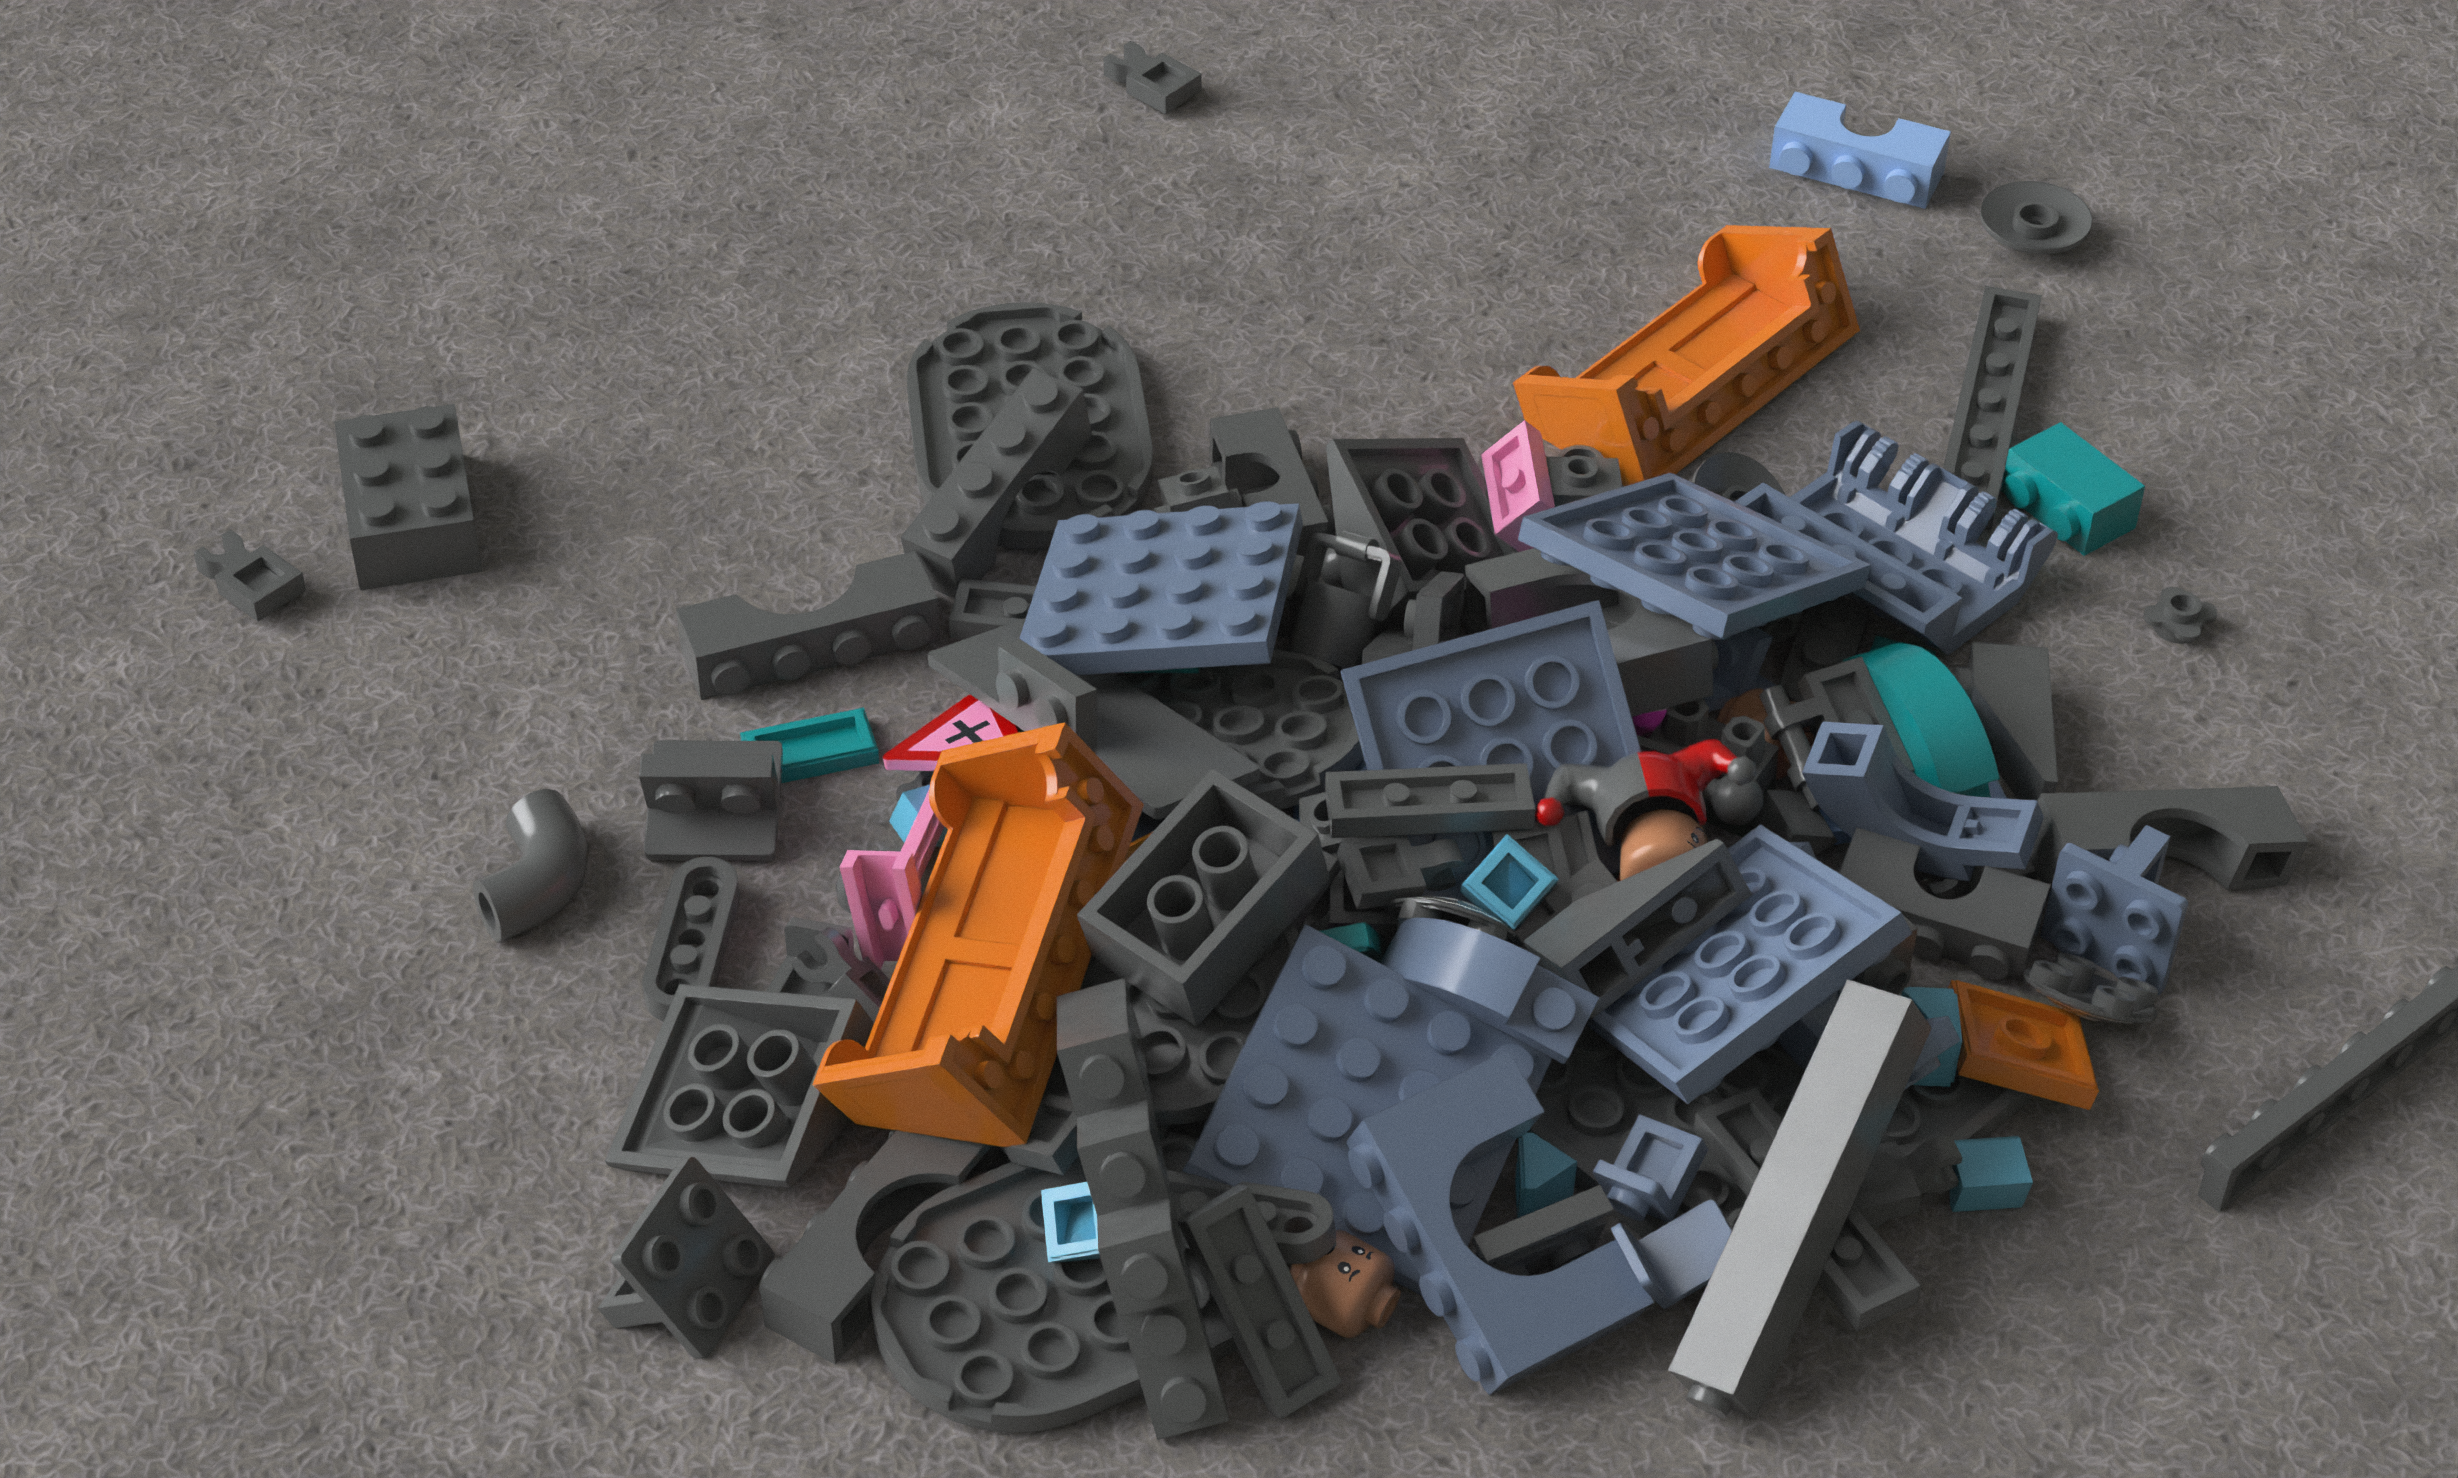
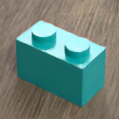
(2072, 488)

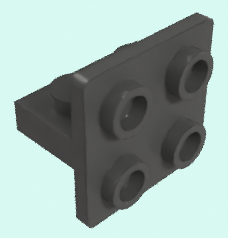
(1427, 620)
(712, 799)
(687, 1262)

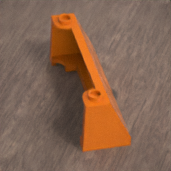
(1685, 380)
(992, 944)

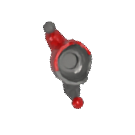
(1642, 785)

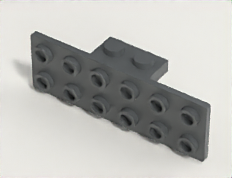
(1129, 730)

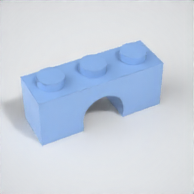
(1894, 166)

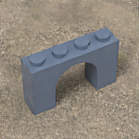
(1500, 1319)

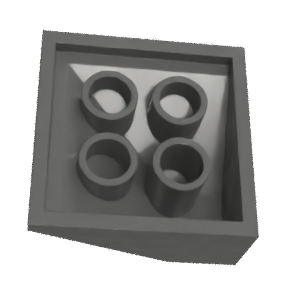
(1416, 501)
(737, 1085)

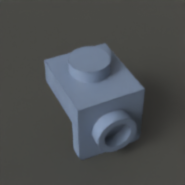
(1651, 1170)

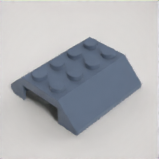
(1915, 536)

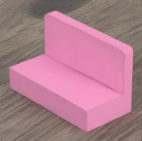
(1517, 481)

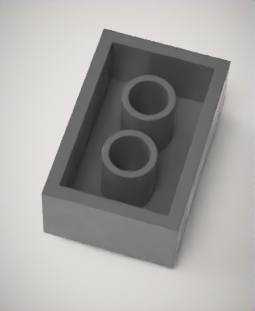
(407, 497)
(1204, 896)

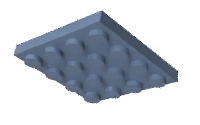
(1693, 555)
(1165, 589)
(1500, 696)
(1752, 968)
(1325, 1055)

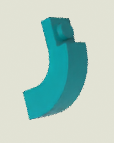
(1933, 719)

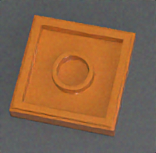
(2024, 1046)

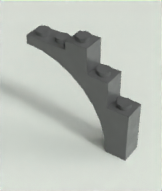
(1136, 1208)

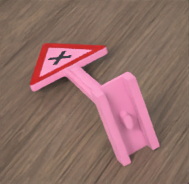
(886, 885)

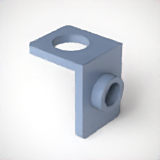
(1677, 1255)

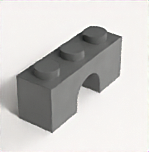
(1266, 464)
(1986, 929)

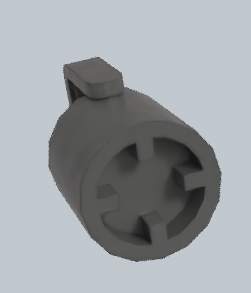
(1334, 621)

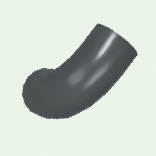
(545, 874)

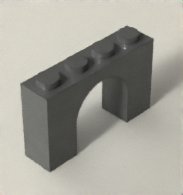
(1655, 653)

